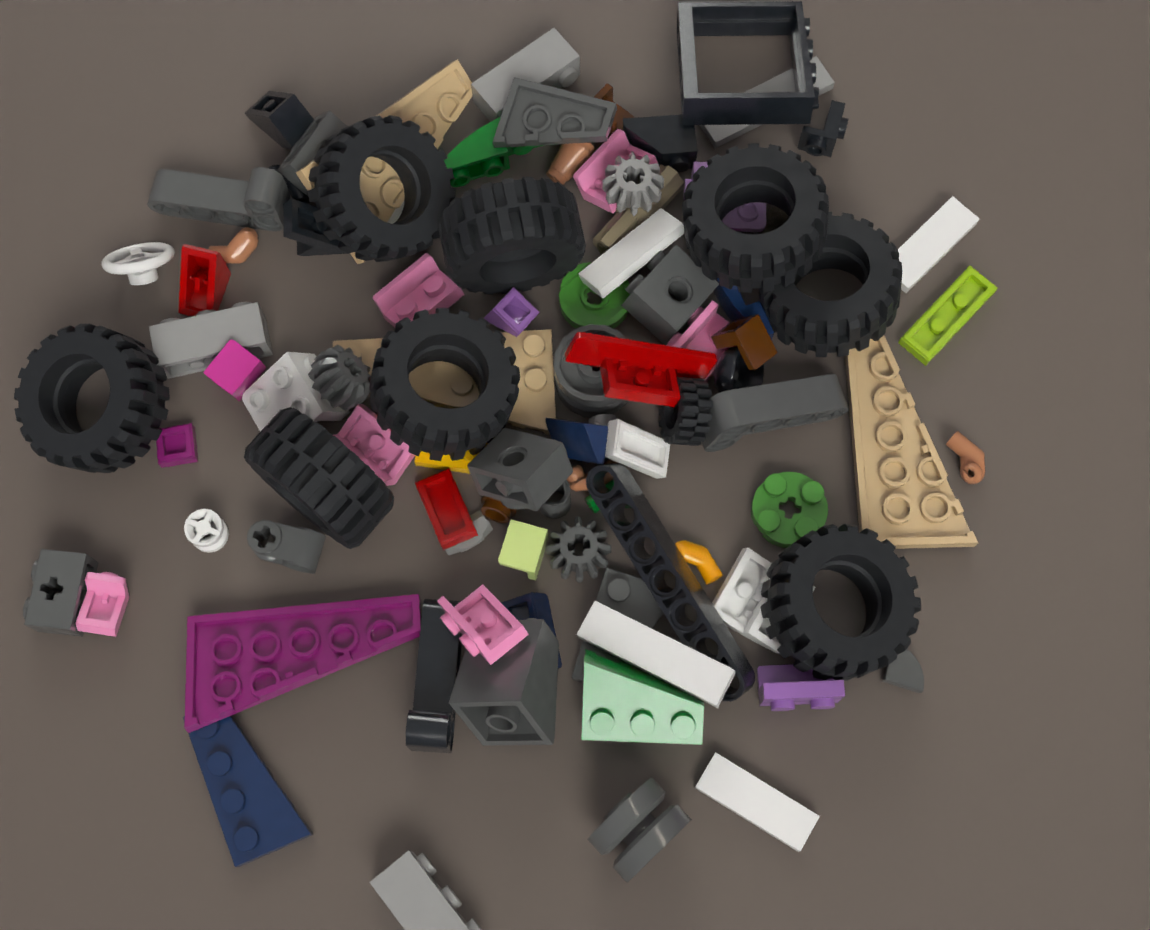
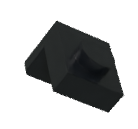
(822, 142)

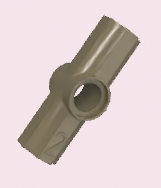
(625, 222)

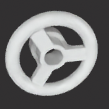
(139, 261)

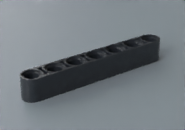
(654, 567)

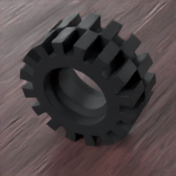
(689, 418)

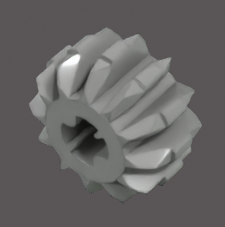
(633, 183)

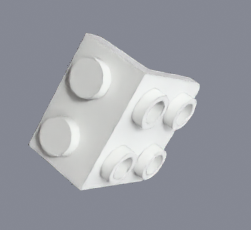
(287, 386)

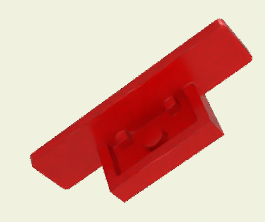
(638, 368)

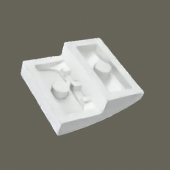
(741, 599)

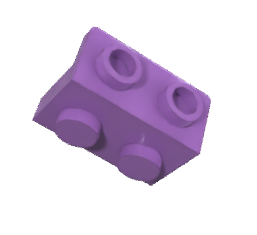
(787, 686)

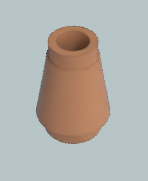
(568, 161)

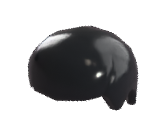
(733, 372)

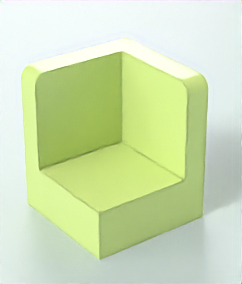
(524, 548)

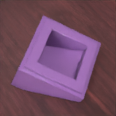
(512, 313)

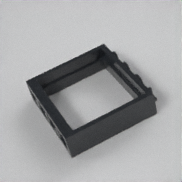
(746, 19)

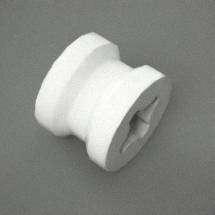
(200, 524)

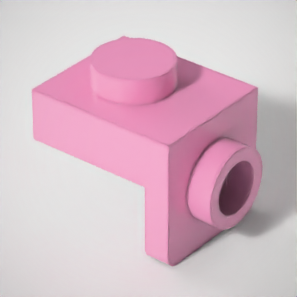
(103, 604)

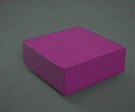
(177, 445)

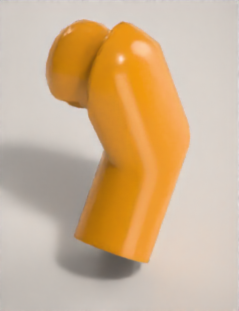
(701, 558)

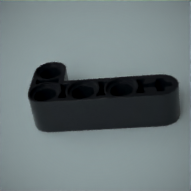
(439, 654)

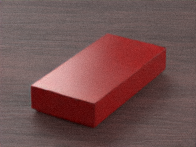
(446, 509)

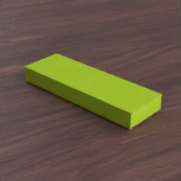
(947, 315)

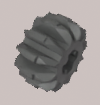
(340, 377)
(566, 542)

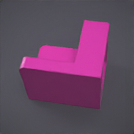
(235, 369)

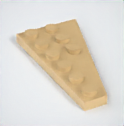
(431, 106)
(453, 387)
(896, 465)

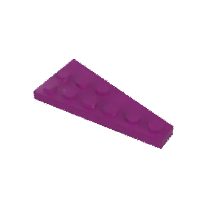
(263, 653)

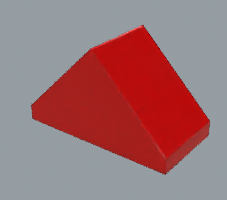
(201, 280)

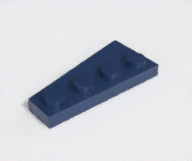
(246, 797)

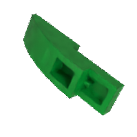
(478, 158)

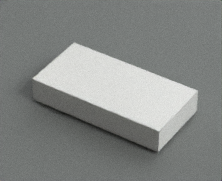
(637, 449)

